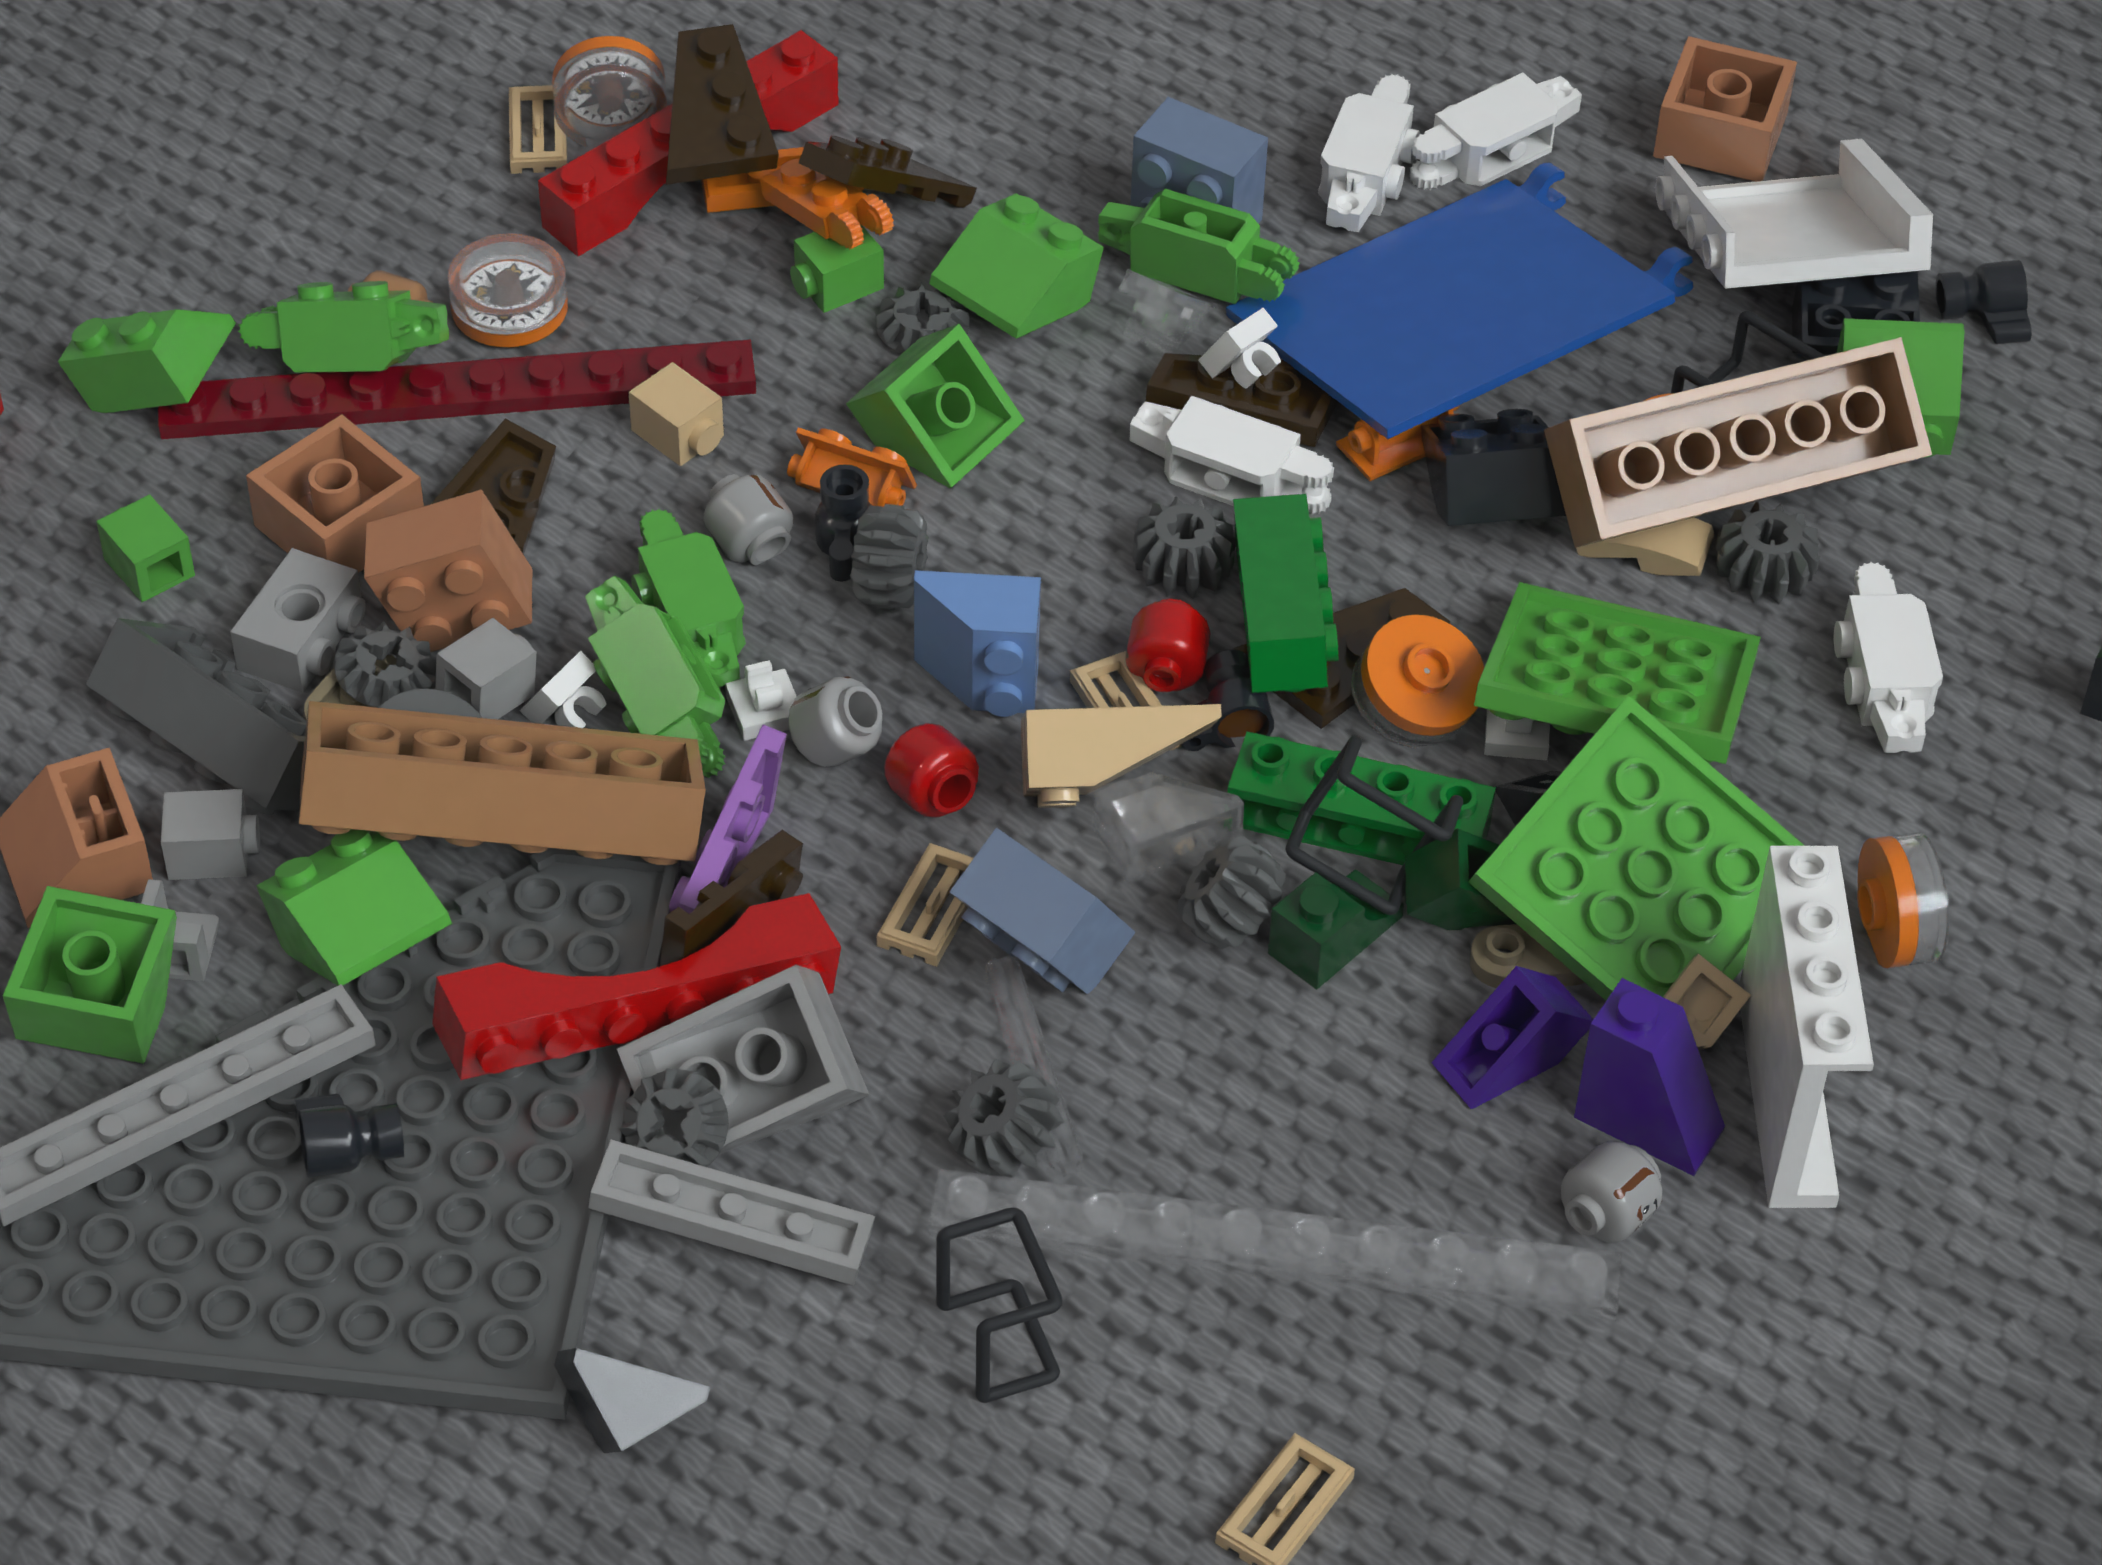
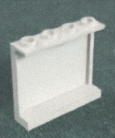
(1802, 226)
(1801, 1019)

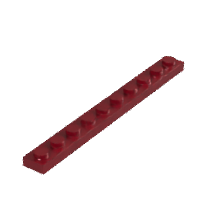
(449, 389)

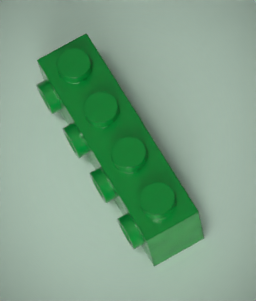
(1284, 593)
(1280, 775)

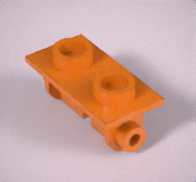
(828, 448)
(1378, 455)

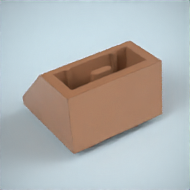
(74, 834)

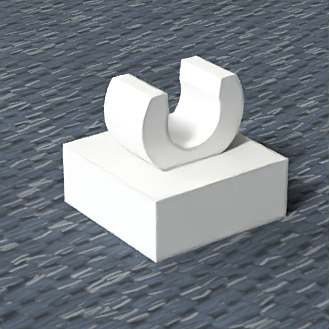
(1243, 348)
(563, 693)
(760, 699)
(1516, 738)

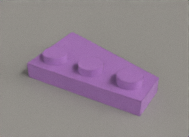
(740, 820)

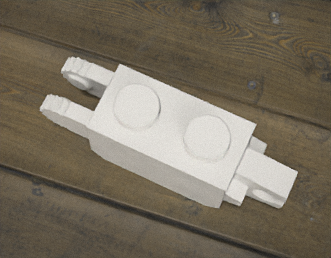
(1493, 132)
(1367, 153)
(1231, 454)
(1889, 658)

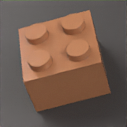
(1725, 109)
(328, 490)
(448, 569)

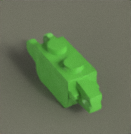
(1198, 247)
(346, 329)
(691, 582)
(655, 670)

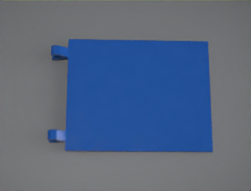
(1459, 303)

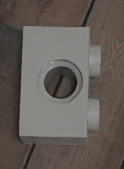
(298, 620)

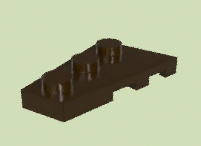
(716, 110)
(883, 169)
(1278, 398)
(513, 475)
(1355, 630)
(759, 878)

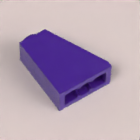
(1648, 1079)

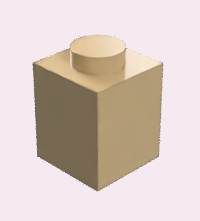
(677, 414)

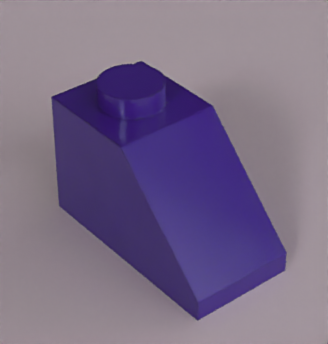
(1512, 1036)

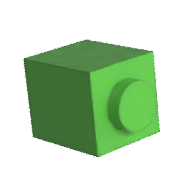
(835, 273)
(145, 548)

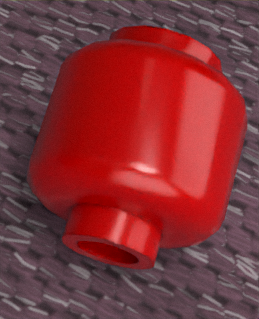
(1170, 643)
(932, 770)

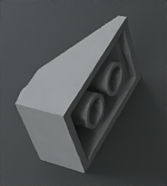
(766, 1050)

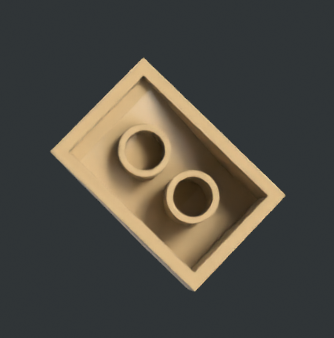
(1087, 748)

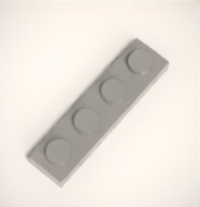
(731, 1212)

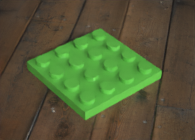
(1580, 658)
(1636, 860)

